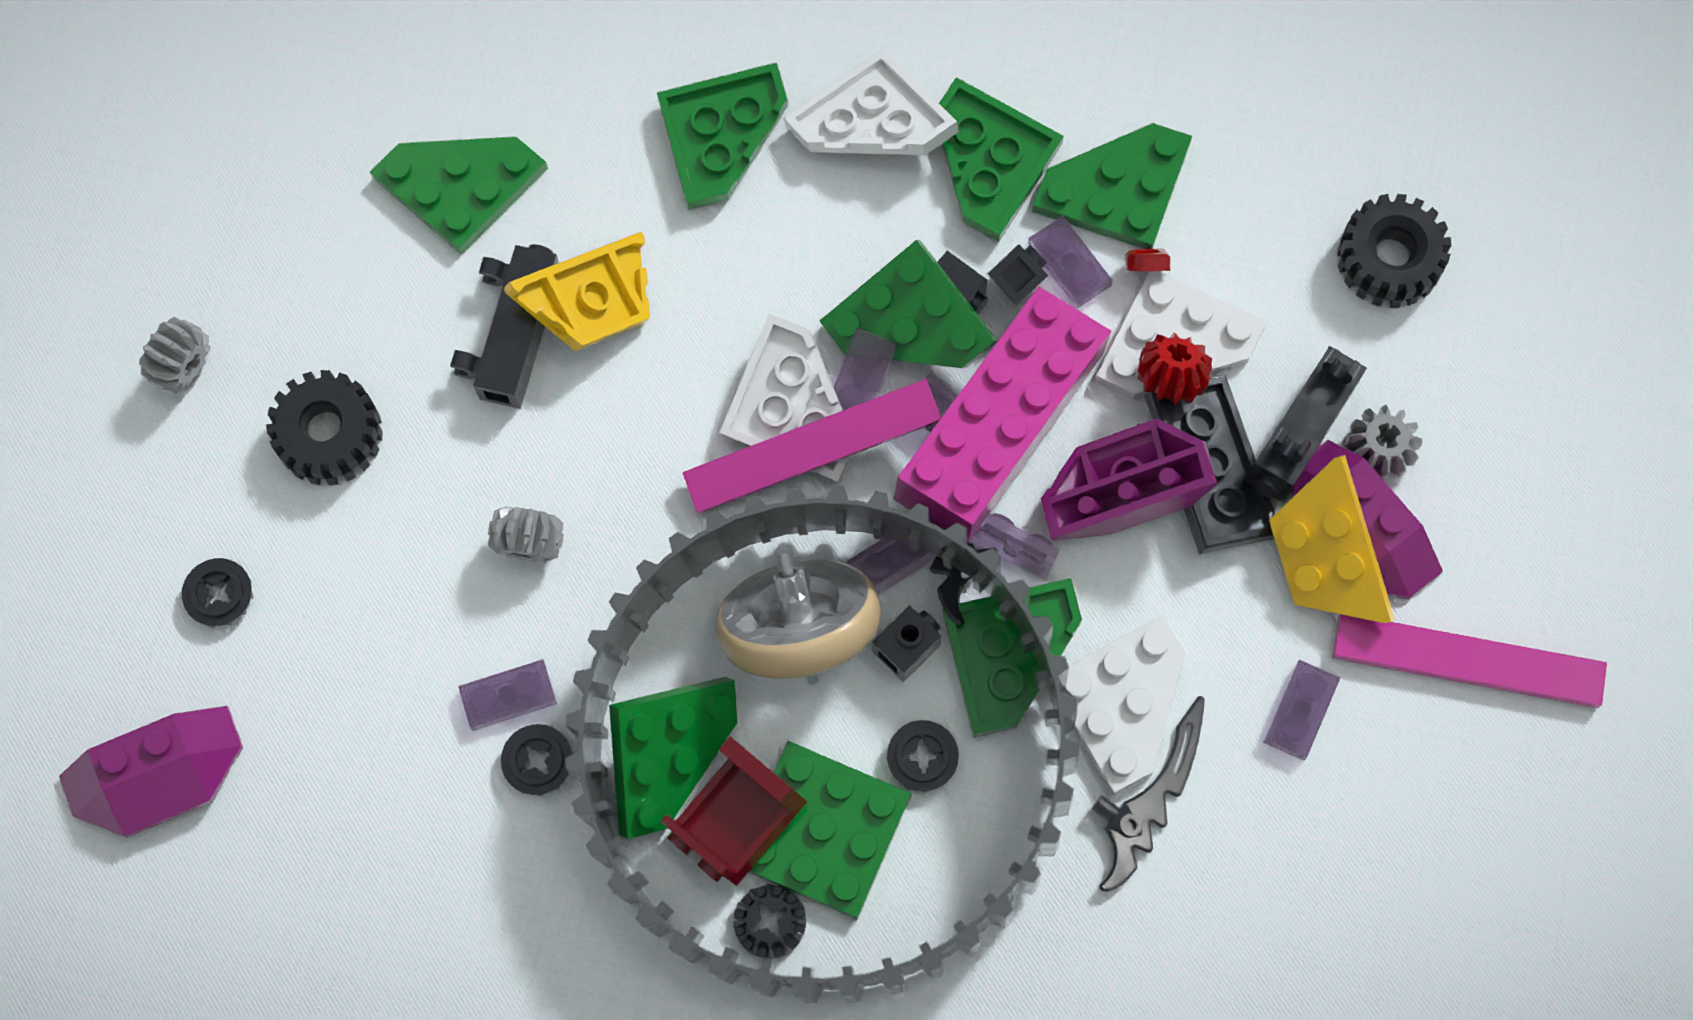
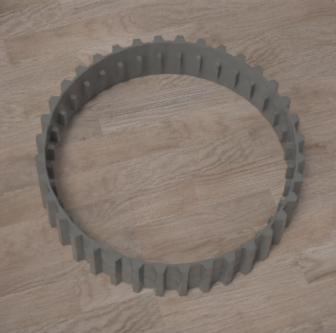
(723, 539)

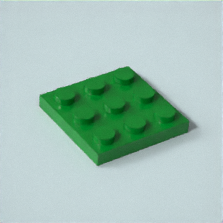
(839, 834)

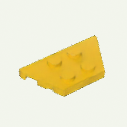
(588, 294)
(1330, 548)

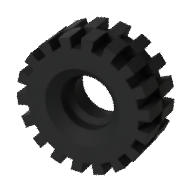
(1401, 223)
(334, 456)

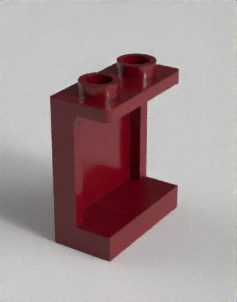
(735, 816)

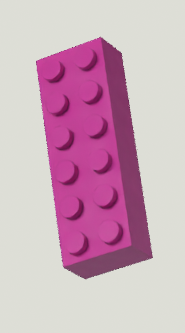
(1002, 413)

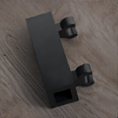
(513, 336)
(1305, 425)

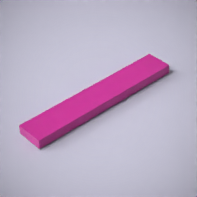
(812, 446)
(1471, 660)

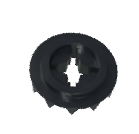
(216, 573)
(937, 741)
(516, 758)
(764, 942)

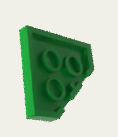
(720, 129)
(993, 157)
(459, 183)
(1118, 185)
(915, 307)
(990, 663)
(664, 749)

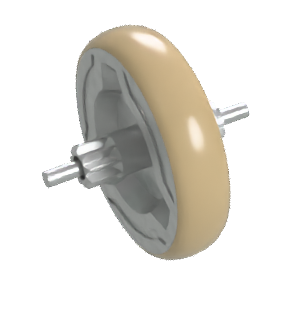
(821, 613)

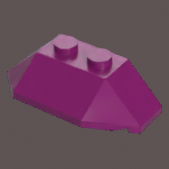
(1127, 481)
(1396, 534)
(153, 771)

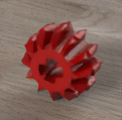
(1174, 368)

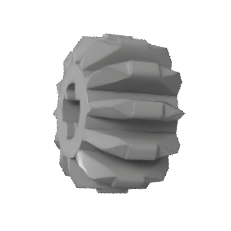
(174, 354)
(1387, 427)
(525, 534)

